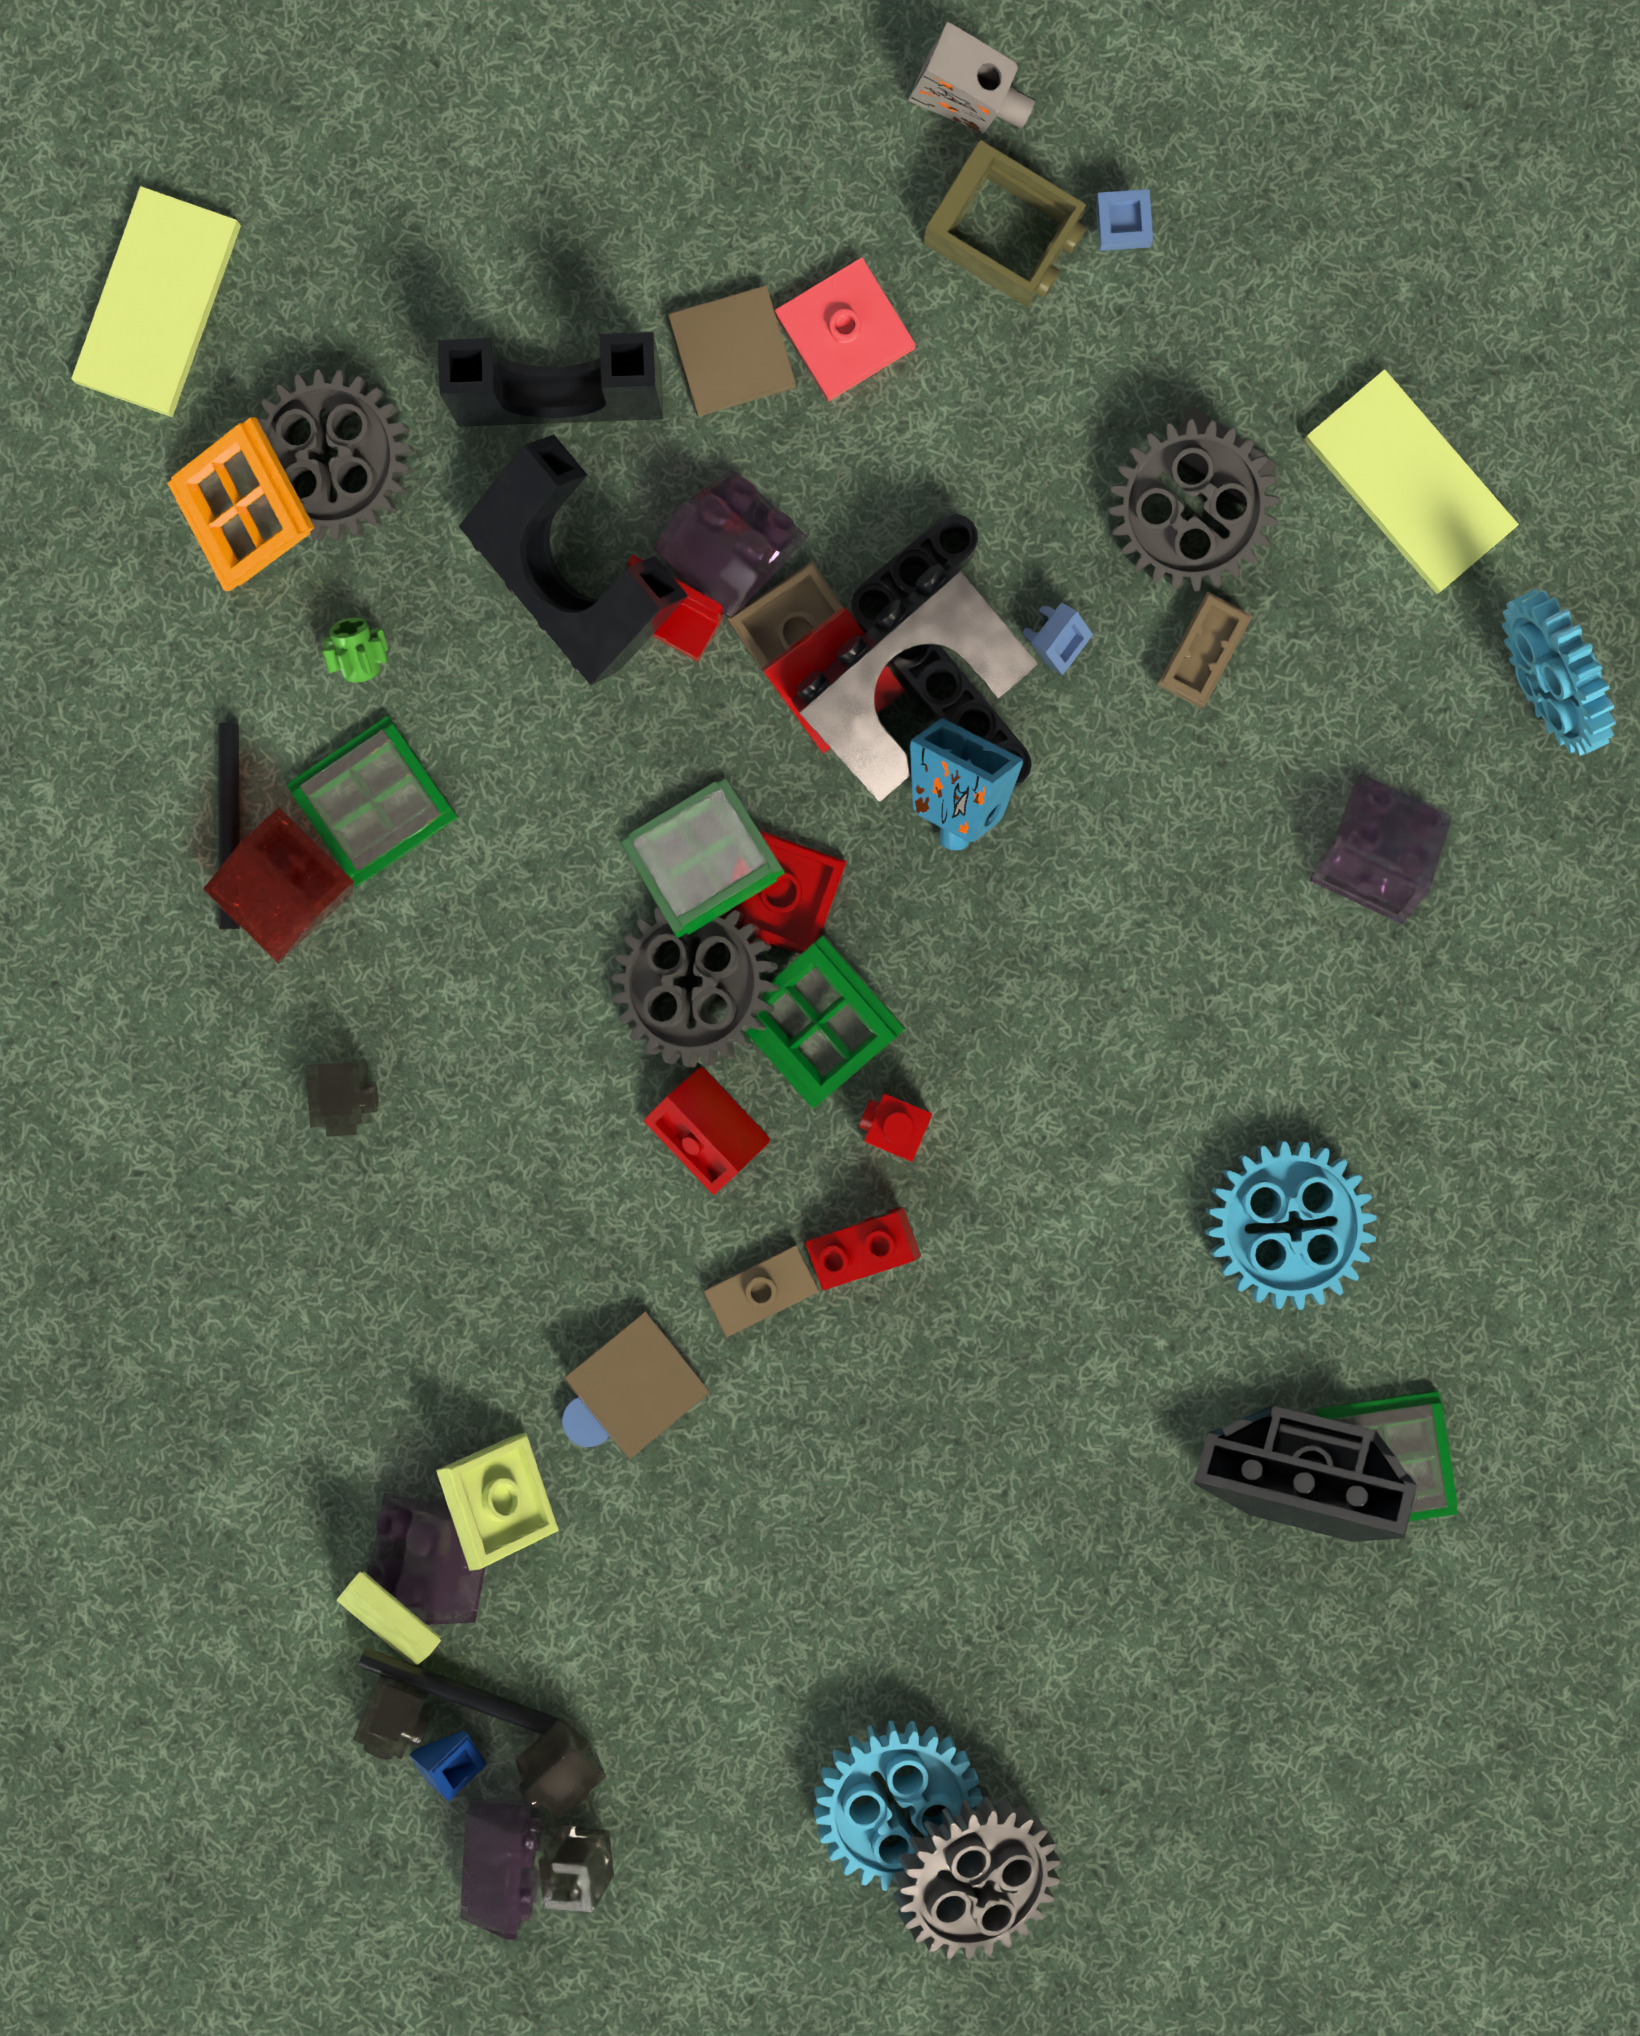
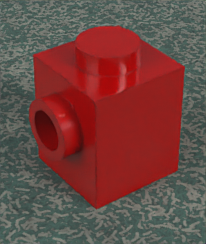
(894, 1126)

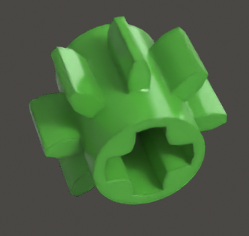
(355, 650)

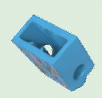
(960, 782)

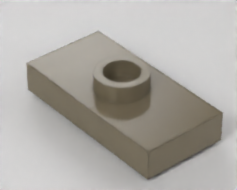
(1204, 650)
(761, 1290)

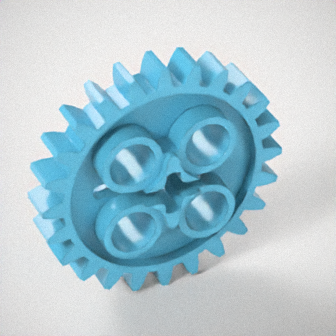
(1558, 672)
(1293, 1271)
(858, 1830)

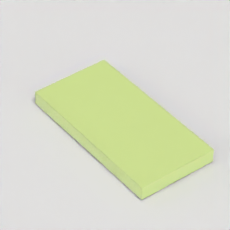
(156, 301)
(1410, 481)

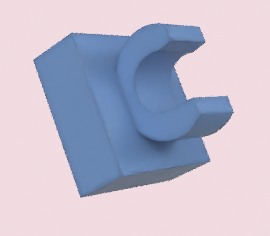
(1124, 220)
(1060, 637)

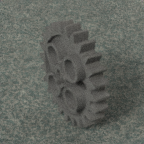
(375, 449)
(1227, 468)
(740, 984)
(976, 1878)

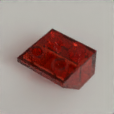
(279, 885)

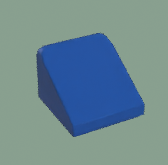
(449, 1763)

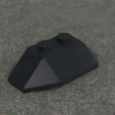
(1309, 1475)

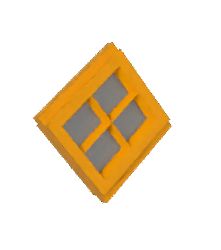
(240, 504)

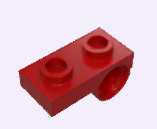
(863, 1249)

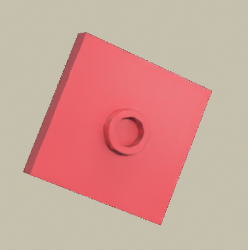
(844, 329)

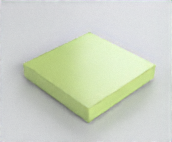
(497, 1501)
(389, 1619)

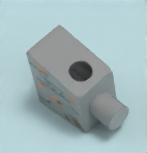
(970, 82)

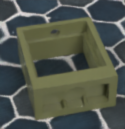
(1033, 189)

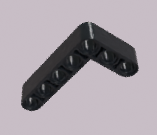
(933, 660)

